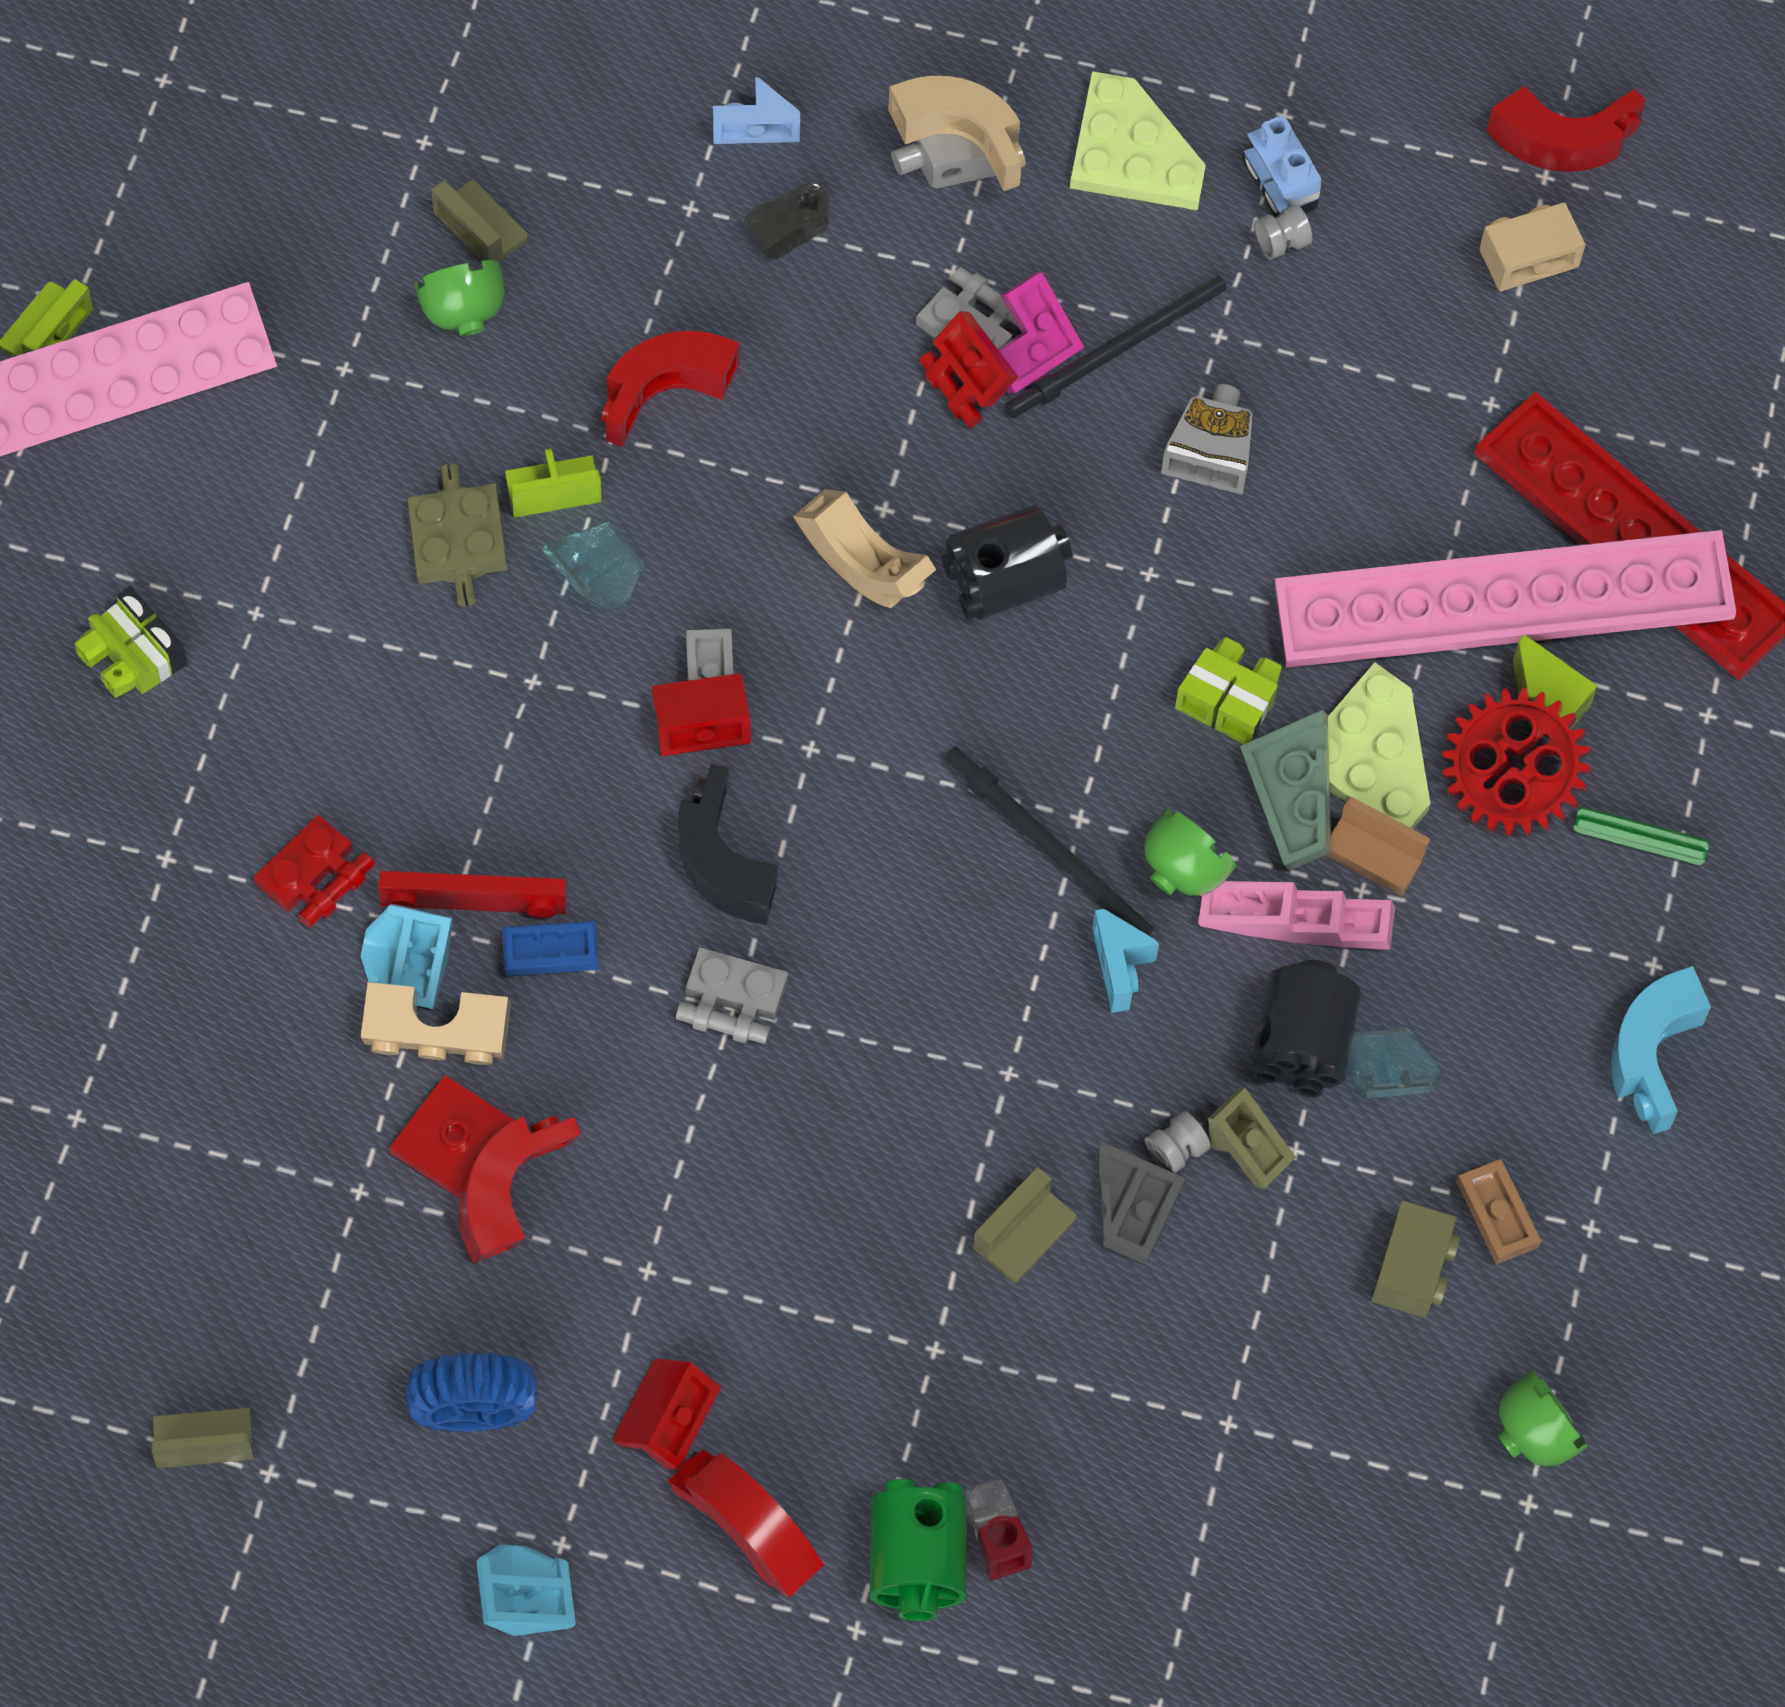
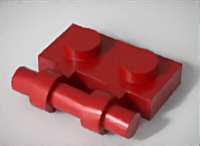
(976, 362)
(305, 863)

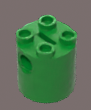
(918, 1548)

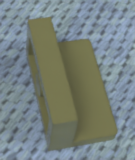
(477, 220)
(1023, 1227)
(202, 1438)

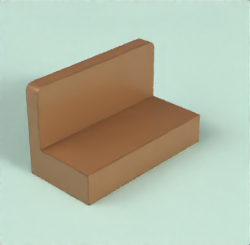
(1377, 846)

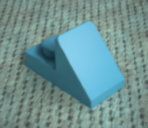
(1118, 950)

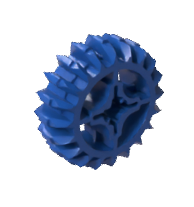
(471, 1392)

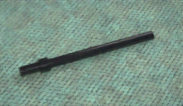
(1048, 387)
(985, 785)

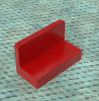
(701, 714)
(667, 1411)

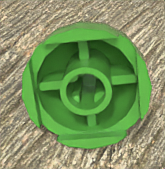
(462, 296)
(1184, 856)
(1537, 1423)

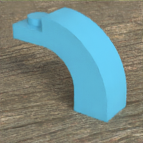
(1658, 1012)

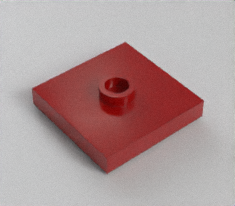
(448, 1134)

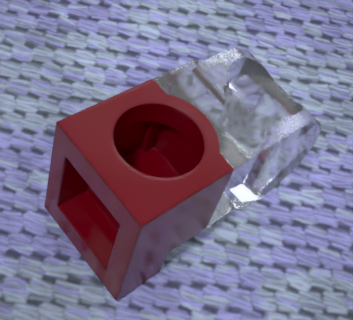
(998, 1529)

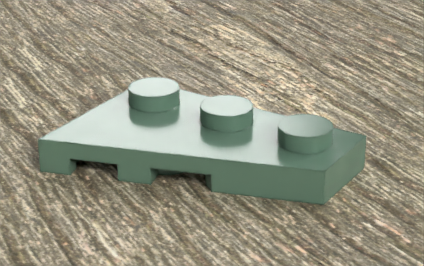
(1293, 787)

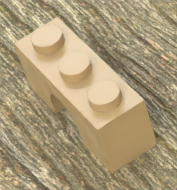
(476, 1030)

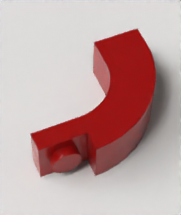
(1562, 142)
(664, 363)
(484, 1197)
(750, 1518)

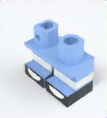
(1282, 167)

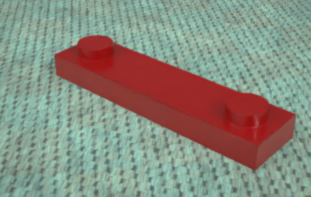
(528, 895)

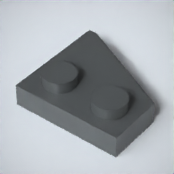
(1134, 1202)

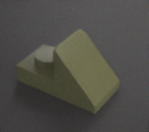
(1250, 1138)

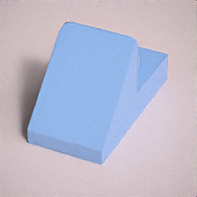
(767, 121)

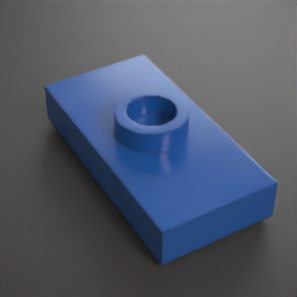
(550, 948)

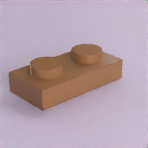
(1498, 1211)

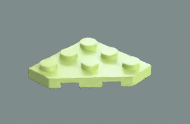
(1133, 148)
(1378, 748)

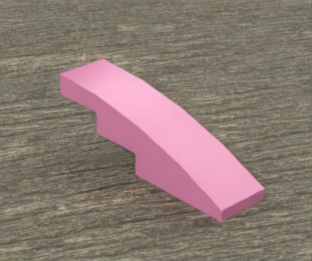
(1298, 916)

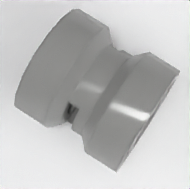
(1283, 232)
(1177, 1143)

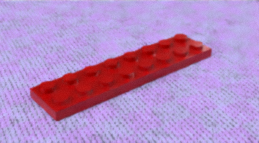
(1604, 503)

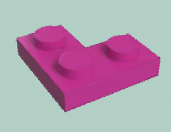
(1045, 331)

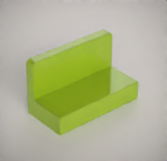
(48, 318)

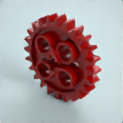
(1490, 731)

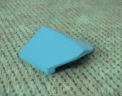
(408, 950)
(525, 1591)

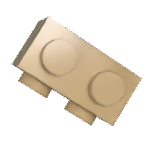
(1531, 246)

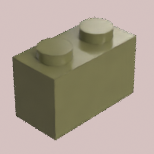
(1415, 1259)

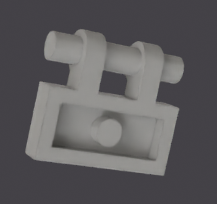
(946, 305)
(737, 985)

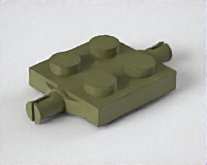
(457, 534)

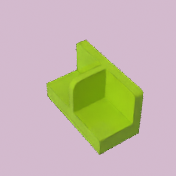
(553, 485)

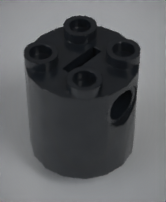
(1007, 562)
(1306, 1027)

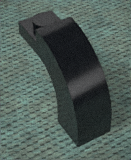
(719, 874)

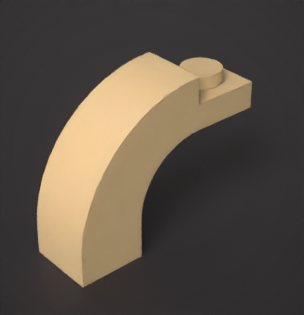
(960, 108)
(859, 552)

